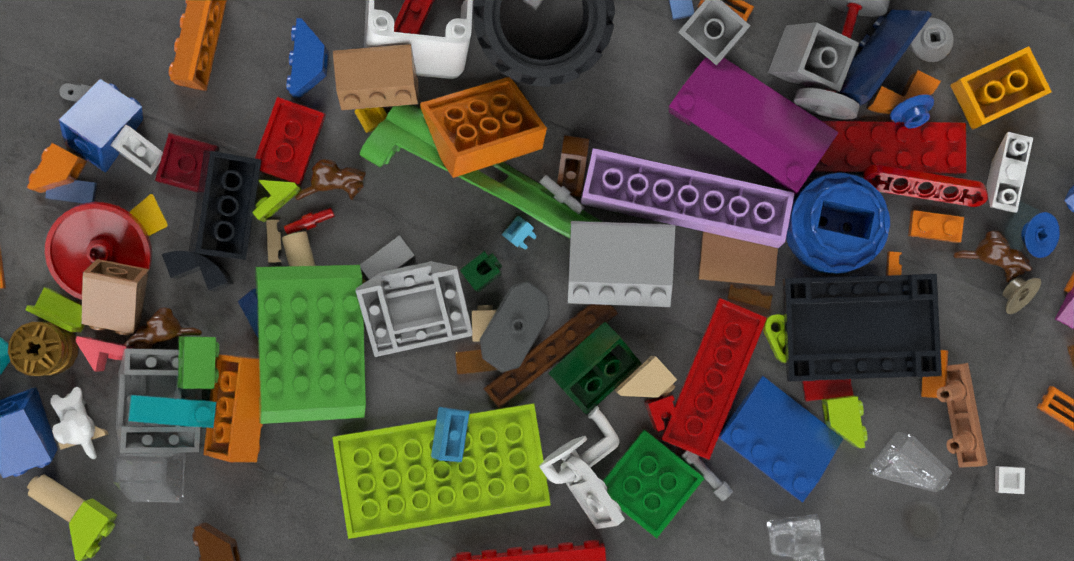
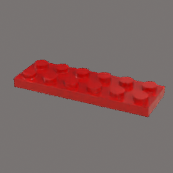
(926, 149)
(714, 378)

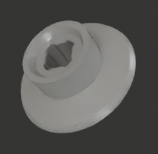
(933, 51)

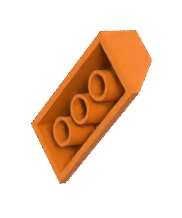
(197, 43)
(236, 412)

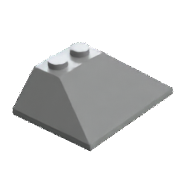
(414, 307)
(152, 374)

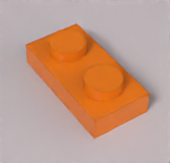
(936, 226)

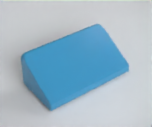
(450, 434)

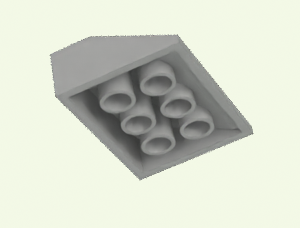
(621, 264)

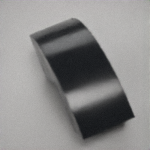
(185, 263)

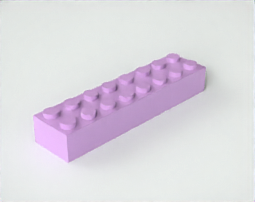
(687, 198)

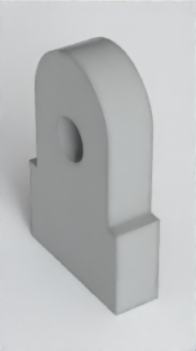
(78, 91)

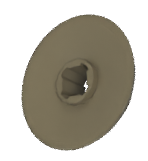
(1020, 293)

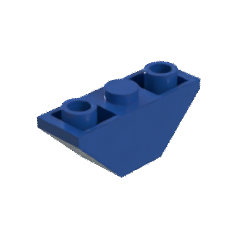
(307, 60)

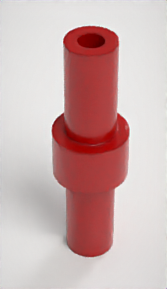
(309, 221)

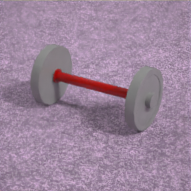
(827, 102)

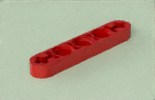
(934, 193)

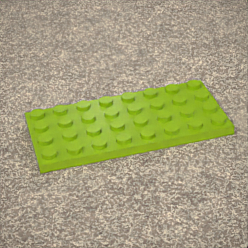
(397, 485)

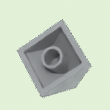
(714, 29)

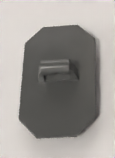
(514, 326)

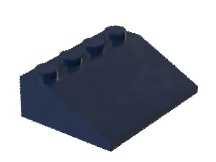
(881, 52)

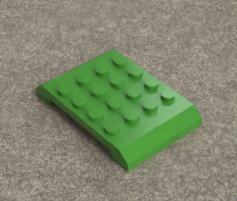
(310, 343)

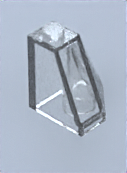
(910, 463)

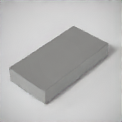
(388, 258)

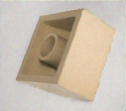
(648, 380)

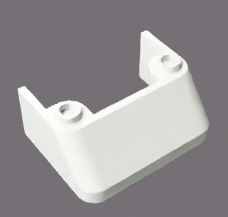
(432, 54)

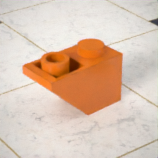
(56, 169)

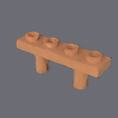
(963, 416)

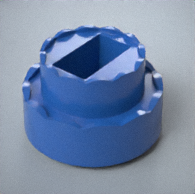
(837, 200)

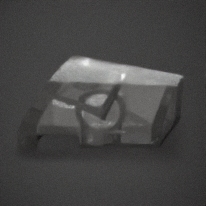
(796, 538)

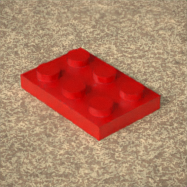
(289, 140)

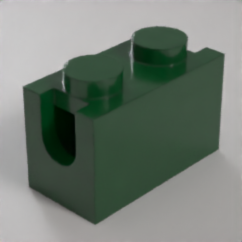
(482, 271)

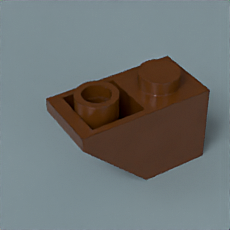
(215, 544)

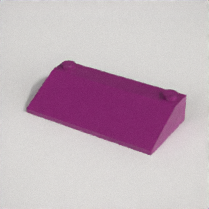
(753, 121)

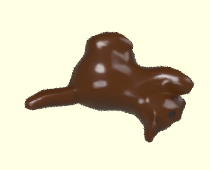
(329, 177)
(996, 251)
(159, 328)

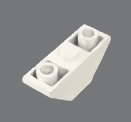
(1008, 172)

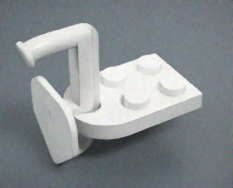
(581, 479)

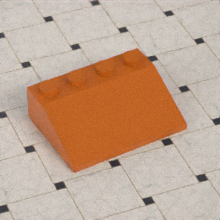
(483, 126)

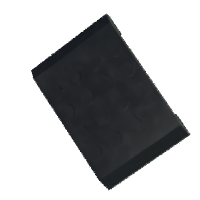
(861, 327)

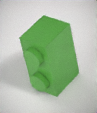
(197, 362)

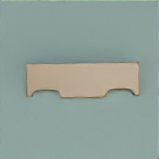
(273, 241)

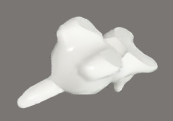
(75, 424)

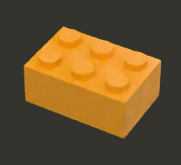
(1000, 88)

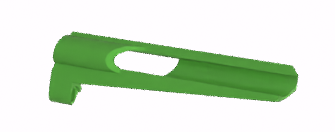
(408, 130)

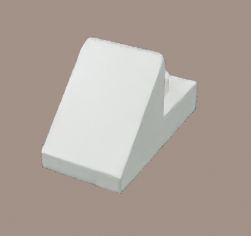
(137, 149)

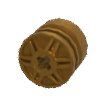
(56, 352)

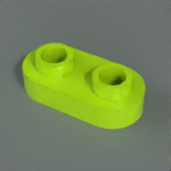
(776, 339)

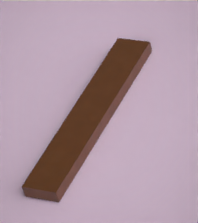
(549, 352)

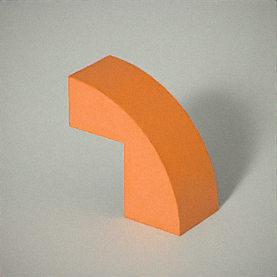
(918, 84)

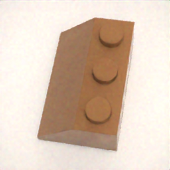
(375, 77)

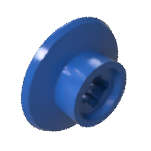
(913, 111)
(1041, 234)

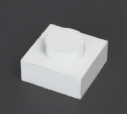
(1009, 479)

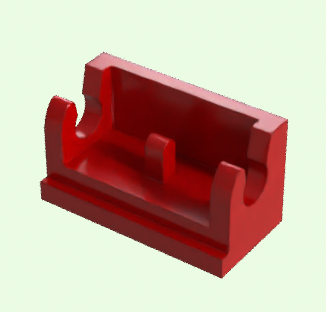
(657, 409)

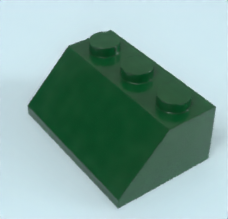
(595, 368)

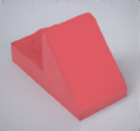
(97, 351)

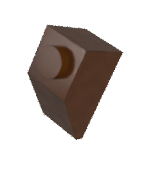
(573, 164)

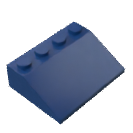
(781, 438)

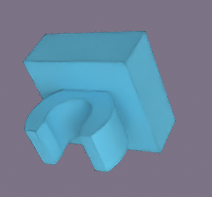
(518, 231)

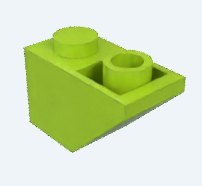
(844, 418)
(88, 528)

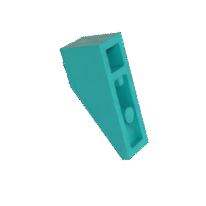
(172, 411)

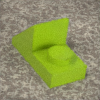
(280, 194)

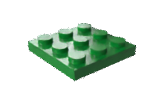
(651, 483)

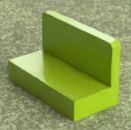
(58, 310)

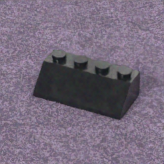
(224, 205)

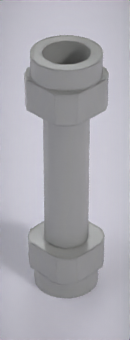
(721, 489)

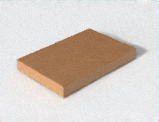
(736, 261)

